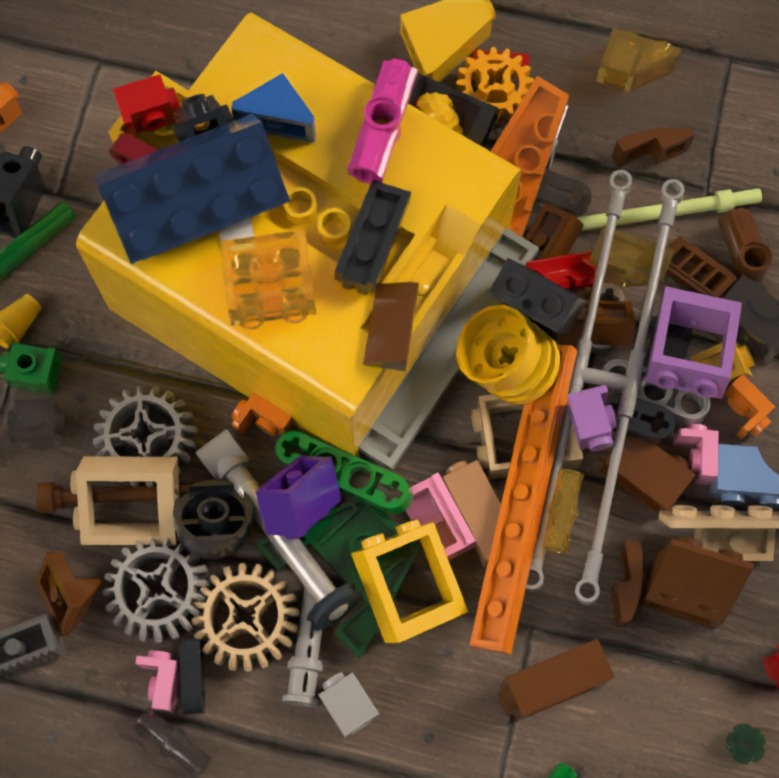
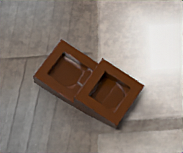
(659, 143)
(627, 593)

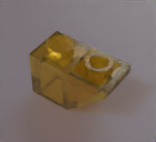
(635, 60)

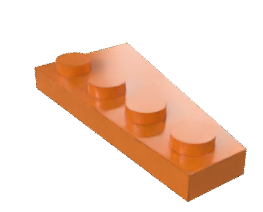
(529, 142)

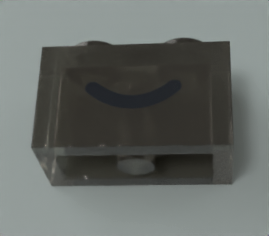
(758, 318)

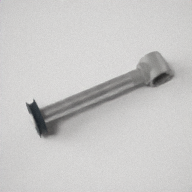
(229, 463)

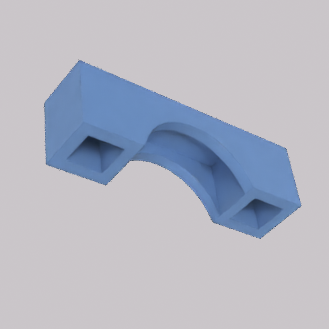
(744, 477)

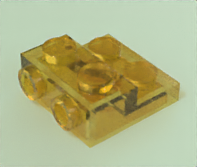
(268, 279)

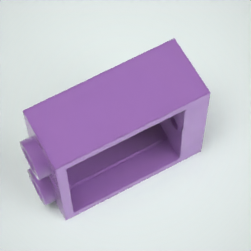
(699, 313)

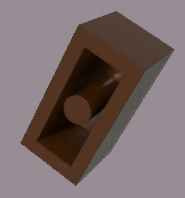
(651, 474)

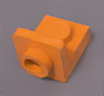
(749, 401)
(268, 416)

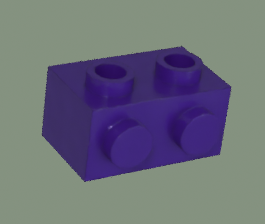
(298, 496)

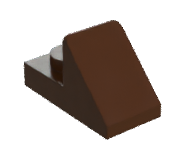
(64, 595)

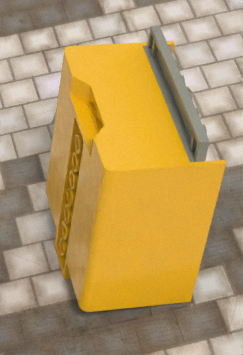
(314, 369)

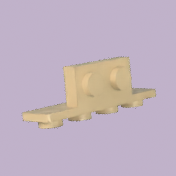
(724, 528)

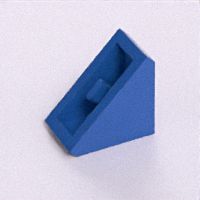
(278, 109)

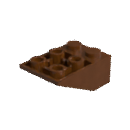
(695, 582)

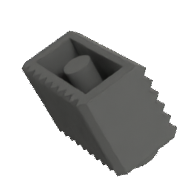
(29, 645)

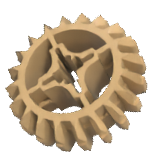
(223, 590)

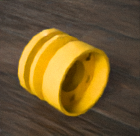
(507, 355)

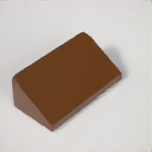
(554, 232)
(391, 325)
(612, 325)

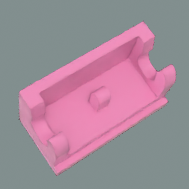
(434, 504)

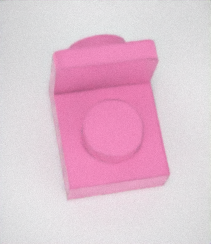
(704, 457)
(164, 687)

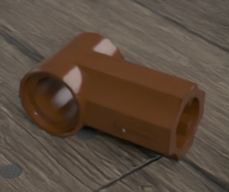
(745, 244)

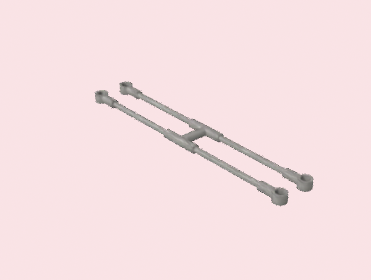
(627, 383)

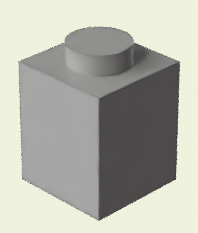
(348, 703)

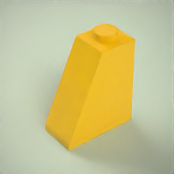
(445, 34)

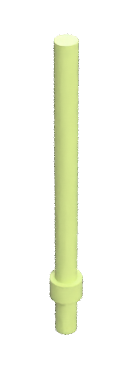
(721, 202)

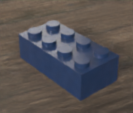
(192, 188)

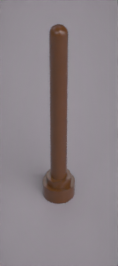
(53, 497)

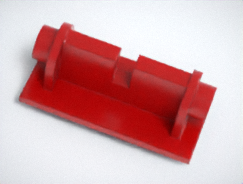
(568, 270)

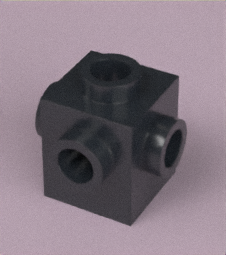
(198, 110)

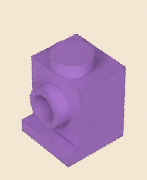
(592, 419)

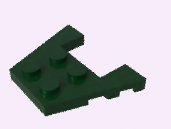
(334, 541)

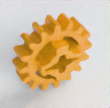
(494, 79)

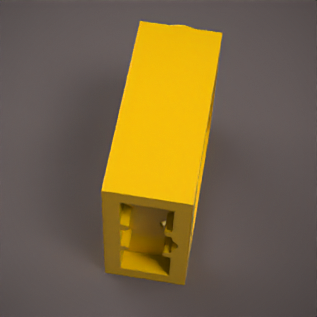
(391, 627)

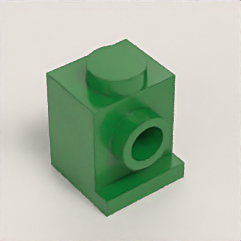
(40, 376)

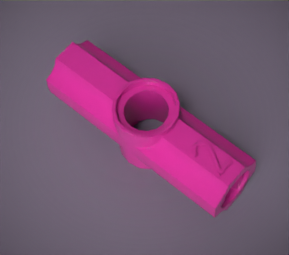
(375, 140)

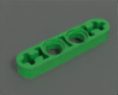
(345, 468)

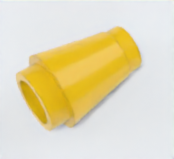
(17, 319)

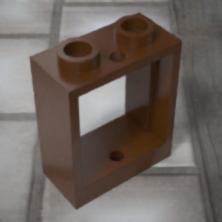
(555, 681)

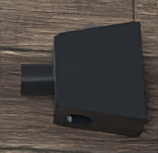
(19, 190)

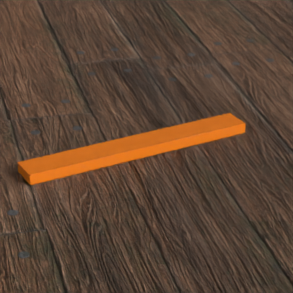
(521, 514)

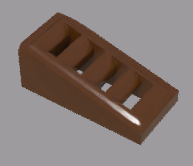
(721, 275)

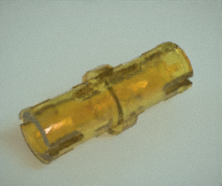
(562, 511)

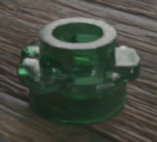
(735, 746)

